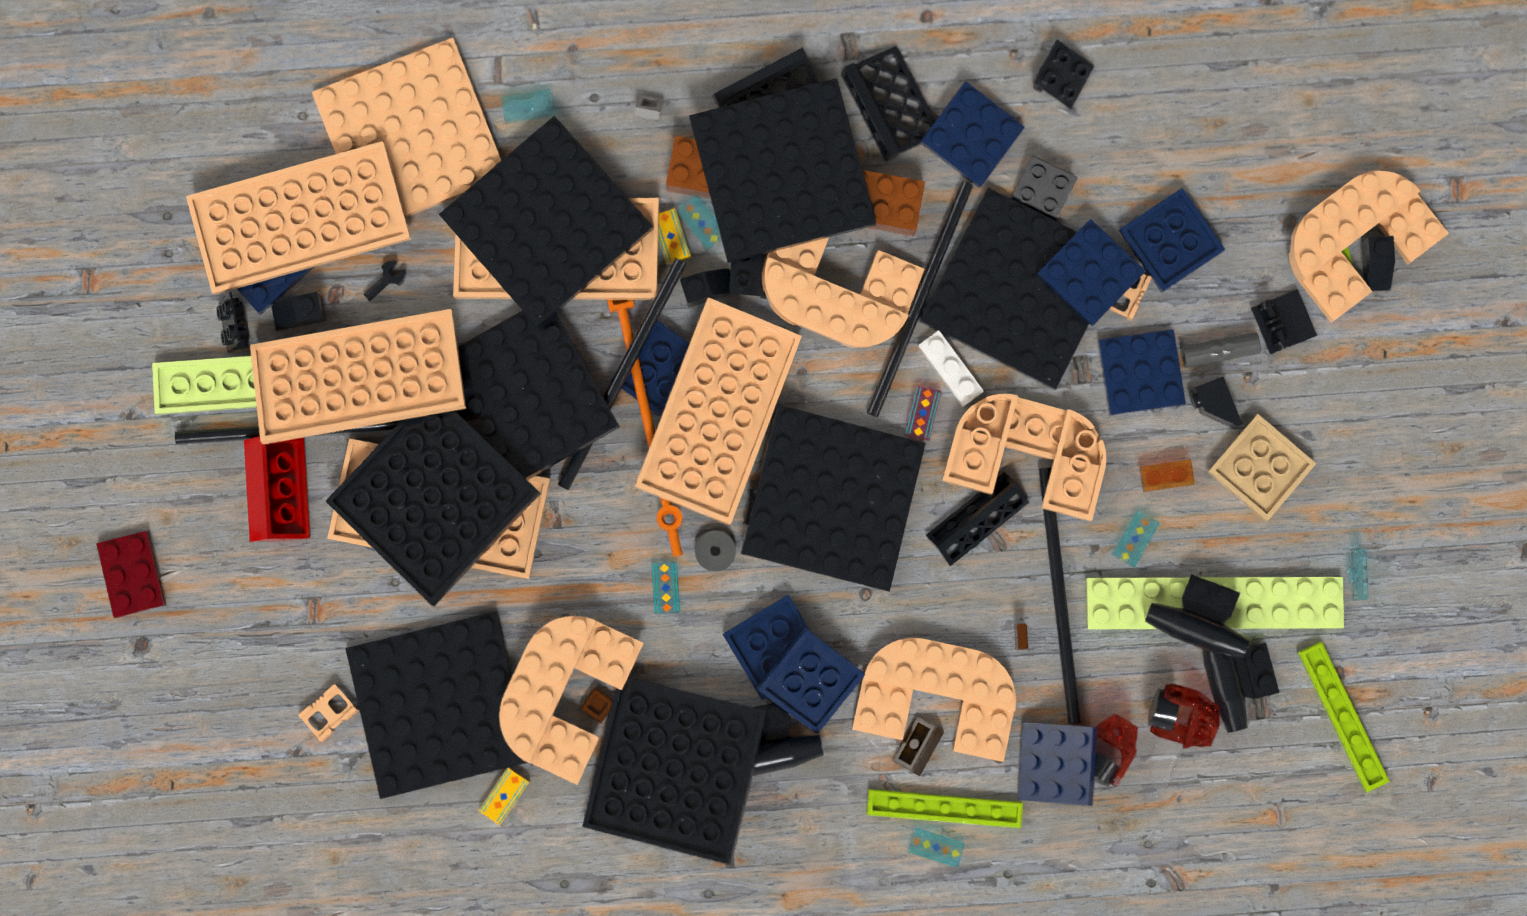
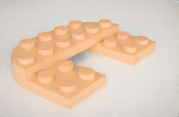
(1345, 216)
(832, 310)
(1033, 429)
(942, 671)
(541, 680)

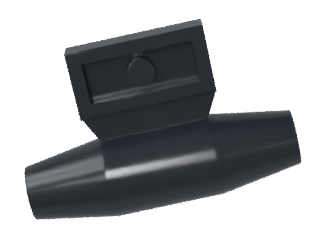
(1202, 618)
(1237, 678)
(780, 751)

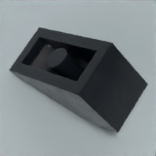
(1378, 262)
(704, 285)
(299, 311)
(1216, 402)

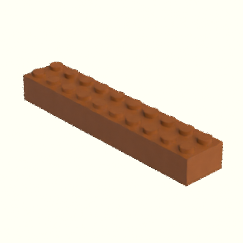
(893, 198)

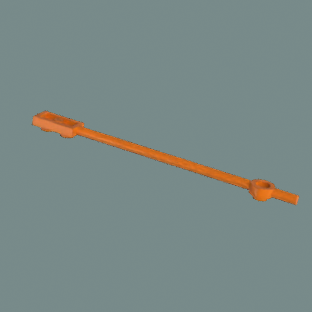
(667, 508)

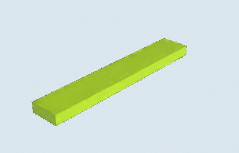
(1343, 717)
(944, 808)

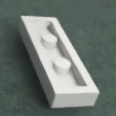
(950, 368)

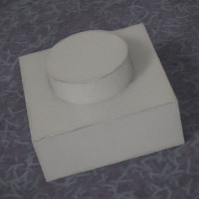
(648, 107)

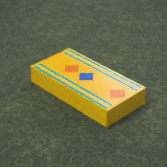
(672, 237)
(504, 796)

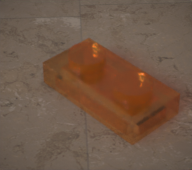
(1167, 475)

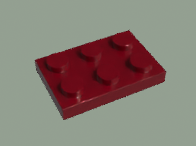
(131, 574)

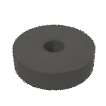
(718, 562)

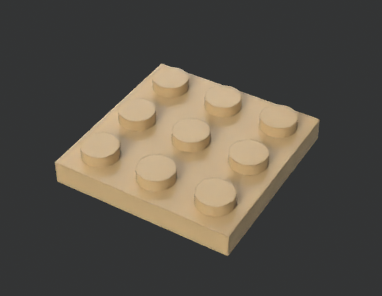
(1261, 467)

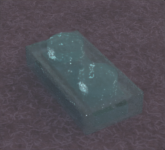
(527, 106)

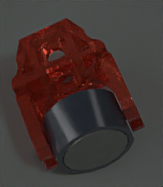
(1200, 725)
(1106, 770)

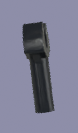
(385, 280)

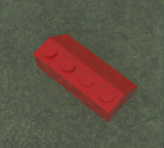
(276, 490)

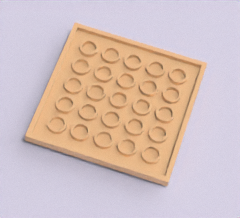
(424, 117)

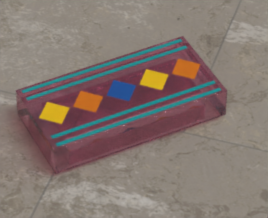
(922, 413)

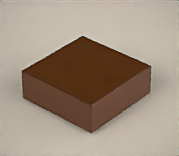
(1021, 636)
(597, 705)

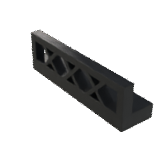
(975, 515)

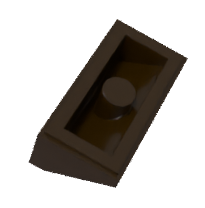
(918, 746)

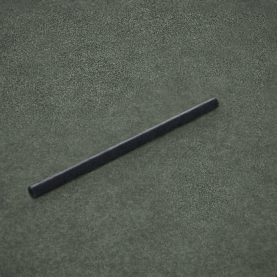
(919, 299)
(628, 361)
(244, 433)
(1060, 605)

